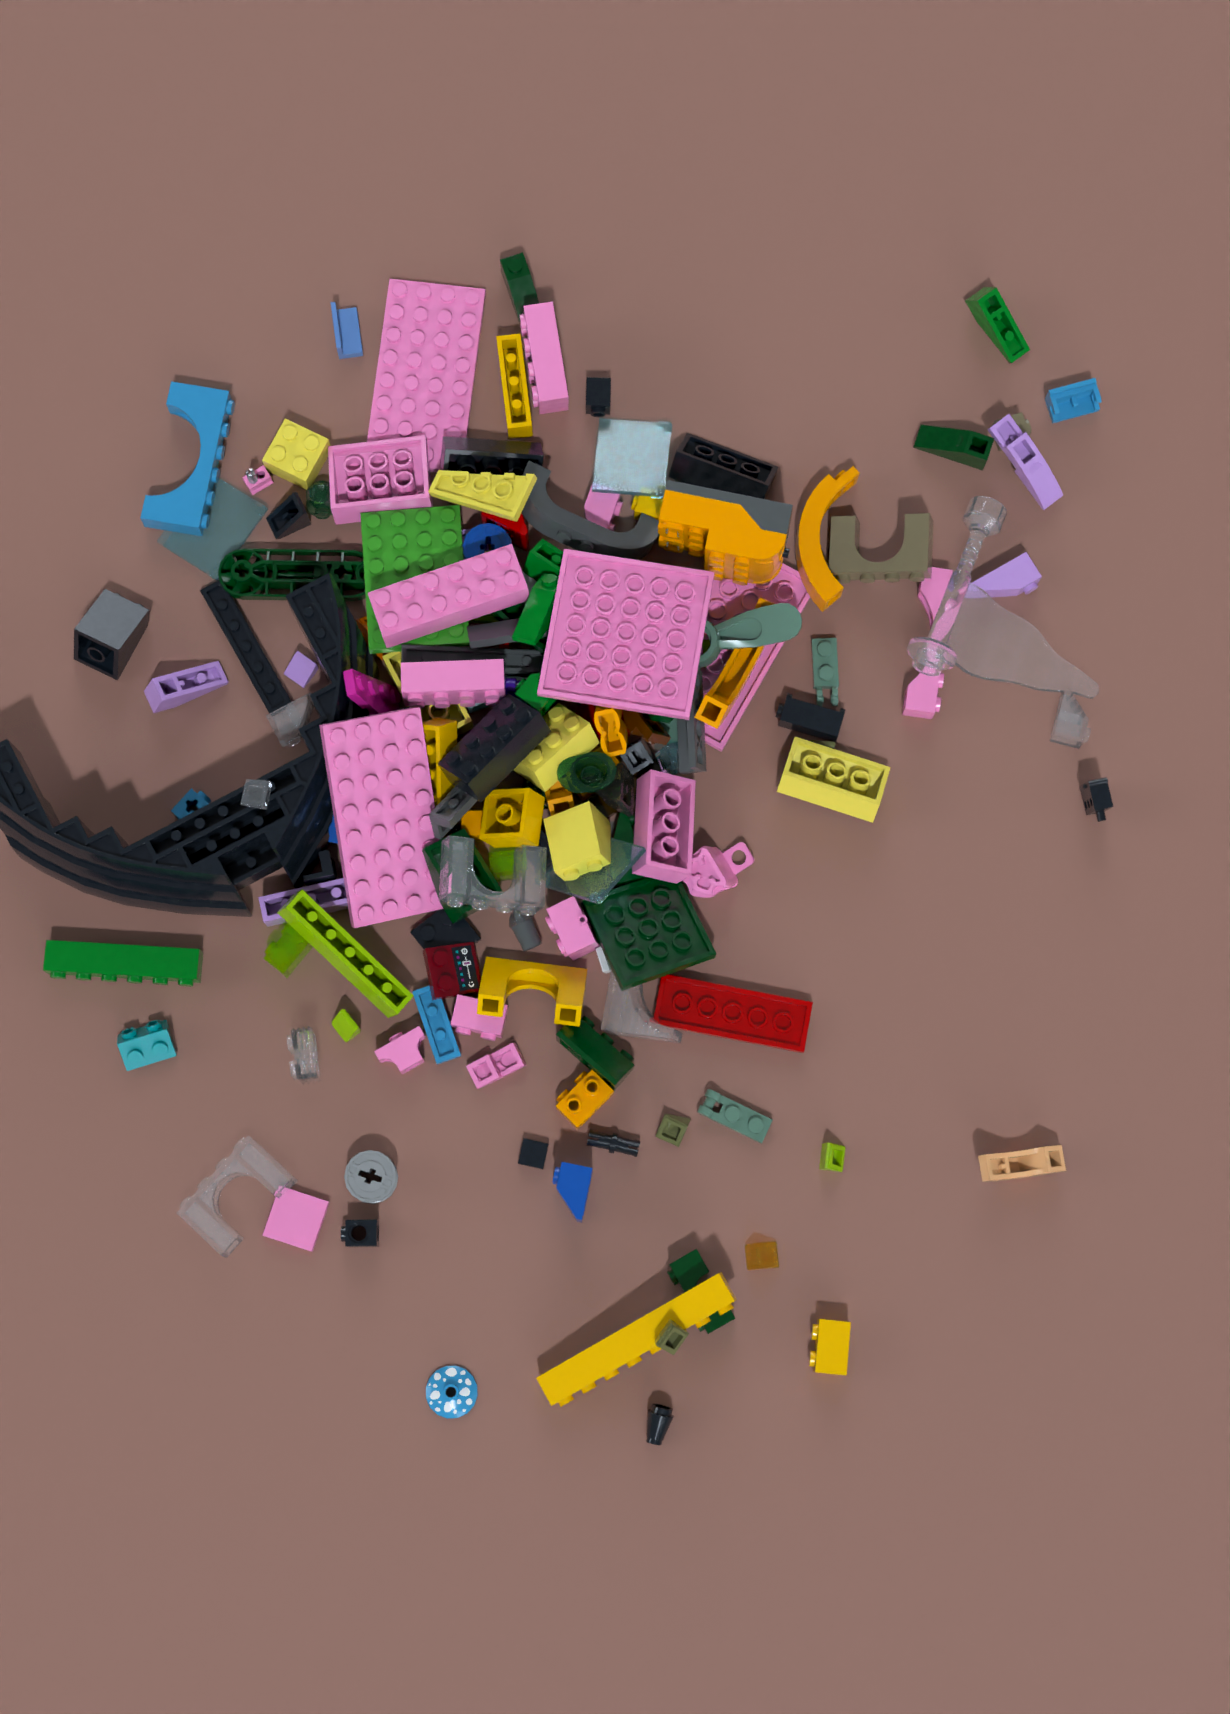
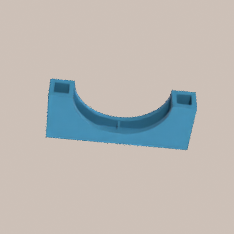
(187, 506)

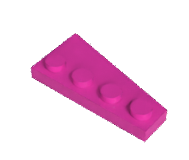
(371, 692)

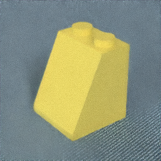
(578, 841)

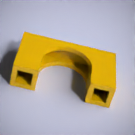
(506, 976)

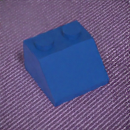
(573, 1187)

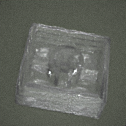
(306, 1062)

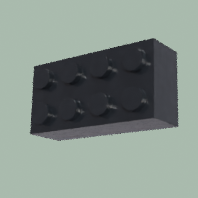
(494, 747)

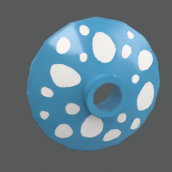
(465, 1392)

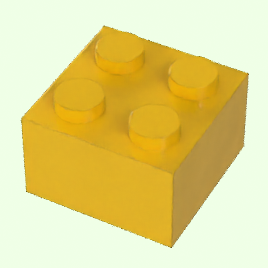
(512, 818)

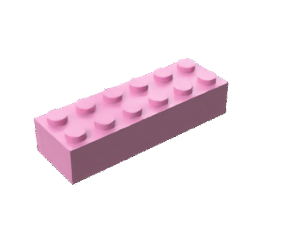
(449, 596)

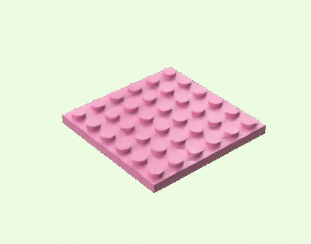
(626, 634)

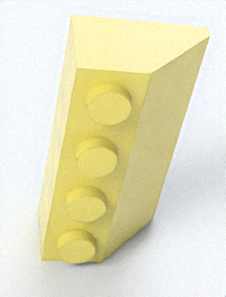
(833, 779)

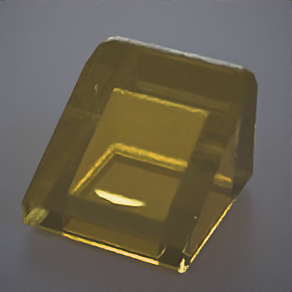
(761, 1255)

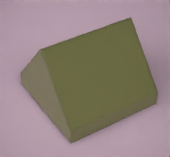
(671, 1337)

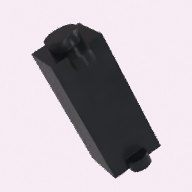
(810, 718)

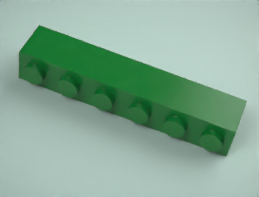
(123, 961)

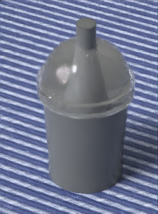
(524, 930)

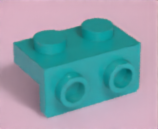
(146, 1044)

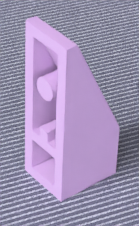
(1011, 578)
(183, 686)

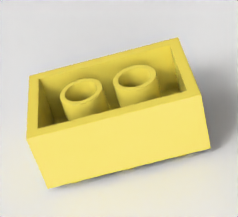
(568, 738)

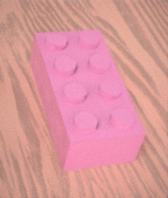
(546, 362)
(453, 683)
(664, 826)

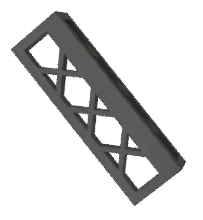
(692, 736)
(450, 811)

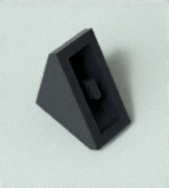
(288, 517)

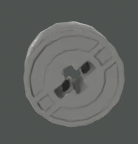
(367, 1162)

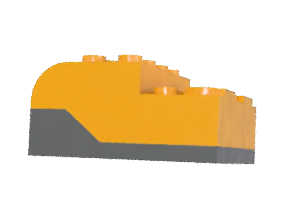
(737, 533)

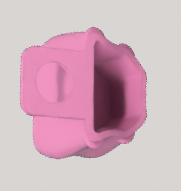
(715, 870)

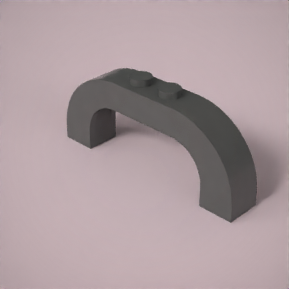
(580, 532)

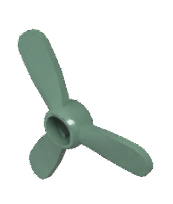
(747, 630)

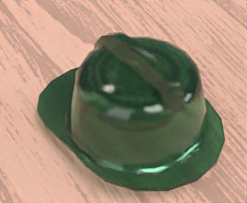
(586, 772)

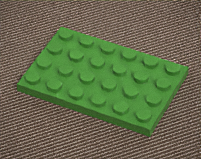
(405, 546)

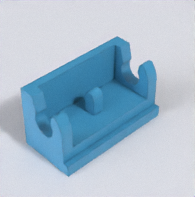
(1073, 400)

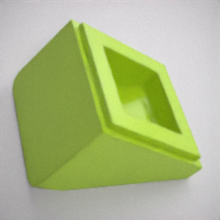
(345, 1025)

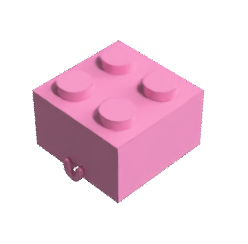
(572, 927)

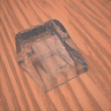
(256, 793)

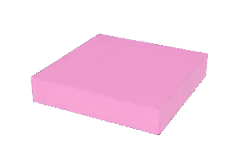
(296, 1219)

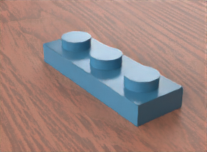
(436, 1026)

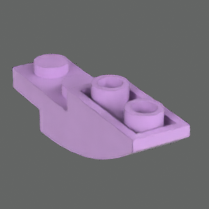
(1027, 460)

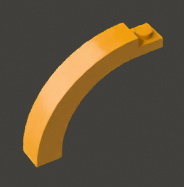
(813, 570)
(730, 682)

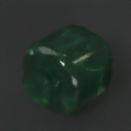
(319, 500)

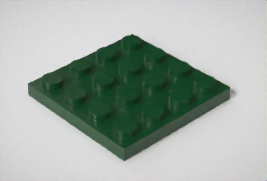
(648, 931)

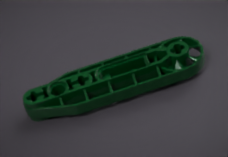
(240, 587)

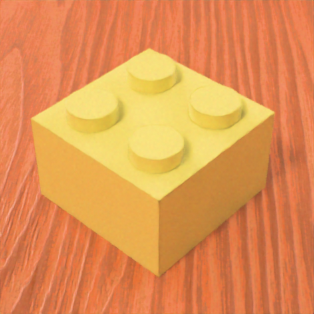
(296, 454)

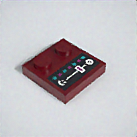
(452, 970)

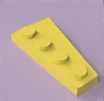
(485, 492)

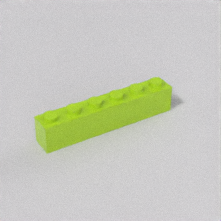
(345, 954)

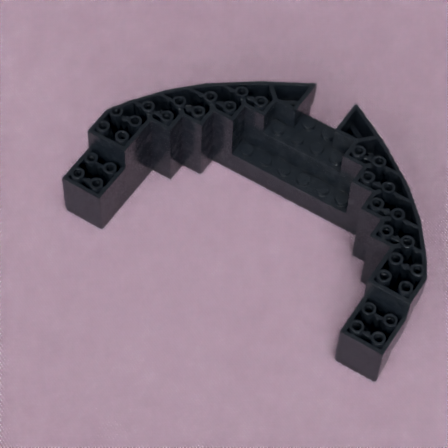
(223, 846)

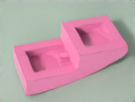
(496, 1065)

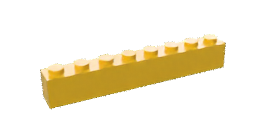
(634, 1340)

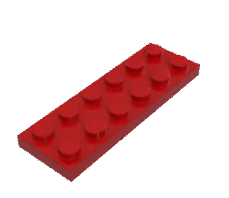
(733, 1013)

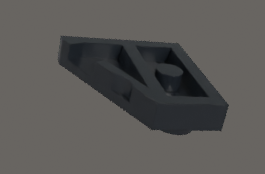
(440, 931)

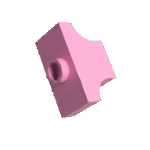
(403, 1050)

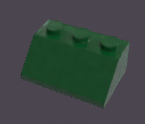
(596, 1052)

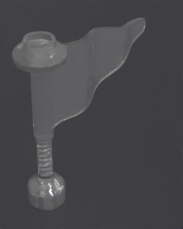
(983, 635)

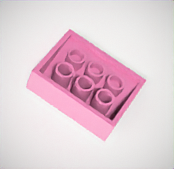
(378, 477)

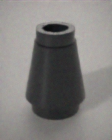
(658, 1423)

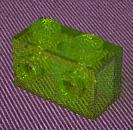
(287, 951)

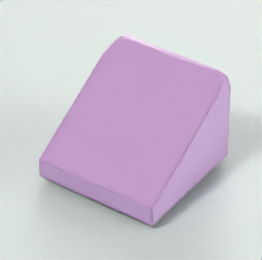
(301, 669)

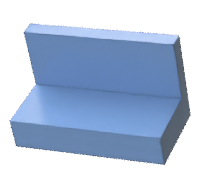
(347, 332)

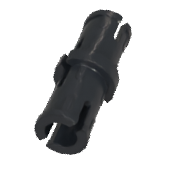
(613, 1143)

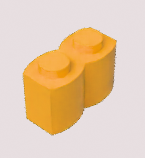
(612, 730)

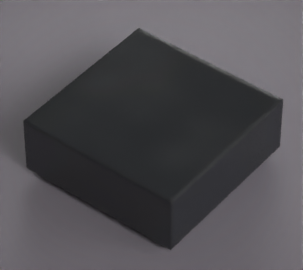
(533, 1153)

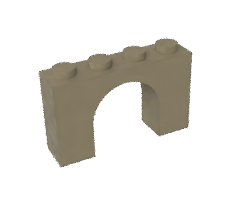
(910, 563)

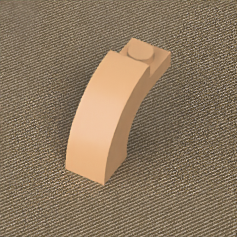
(1022, 1163)

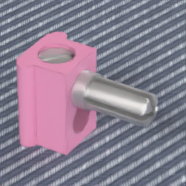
(254, 483)

